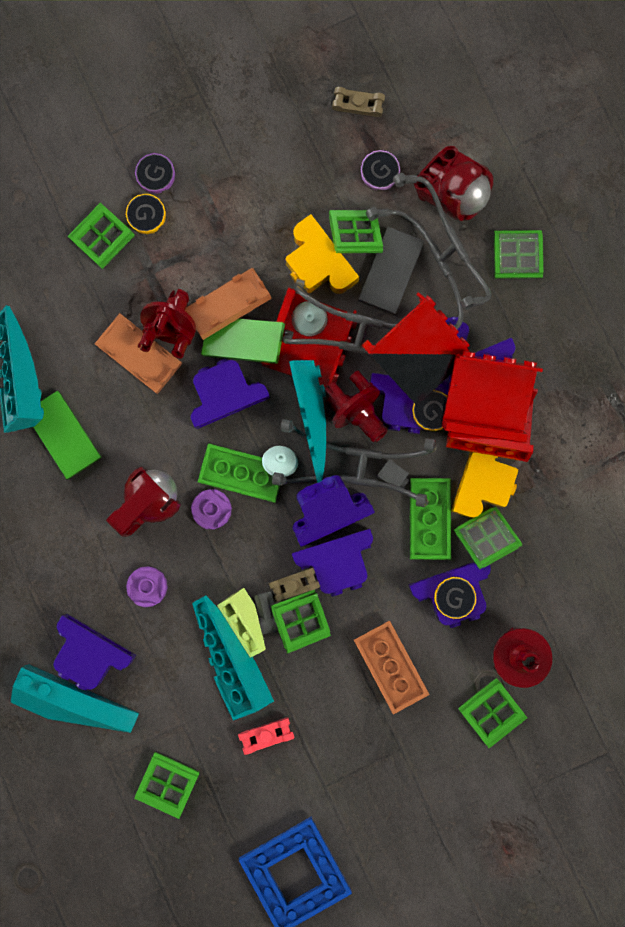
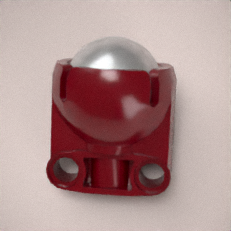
(458, 182)
(147, 498)

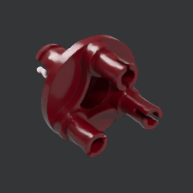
(168, 323)
(356, 408)
(517, 646)

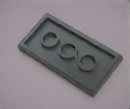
(391, 271)

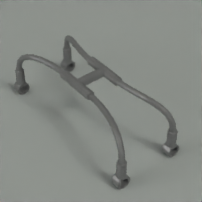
(441, 258)
(363, 320)
(421, 499)

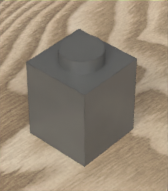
(393, 474)

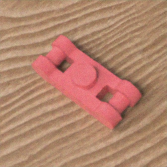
(266, 735)

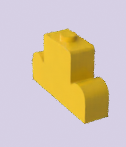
(317, 259)
(486, 482)

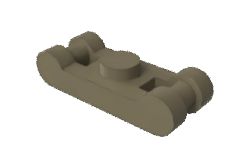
(358, 102)
(294, 584)

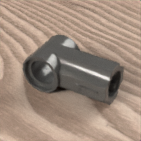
(266, 619)

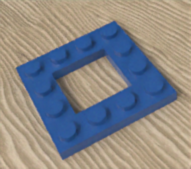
(257, 864)

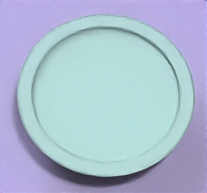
(309, 319)
(280, 460)

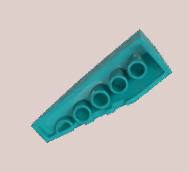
(20, 389)
(311, 405)
(236, 673)
(66, 702)

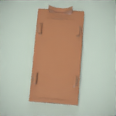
(228, 303)
(150, 367)
(391, 667)

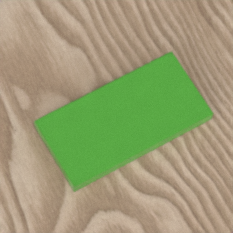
(246, 341)
(65, 437)
(237, 473)
(431, 524)

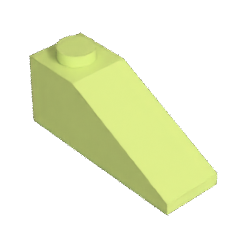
(244, 621)

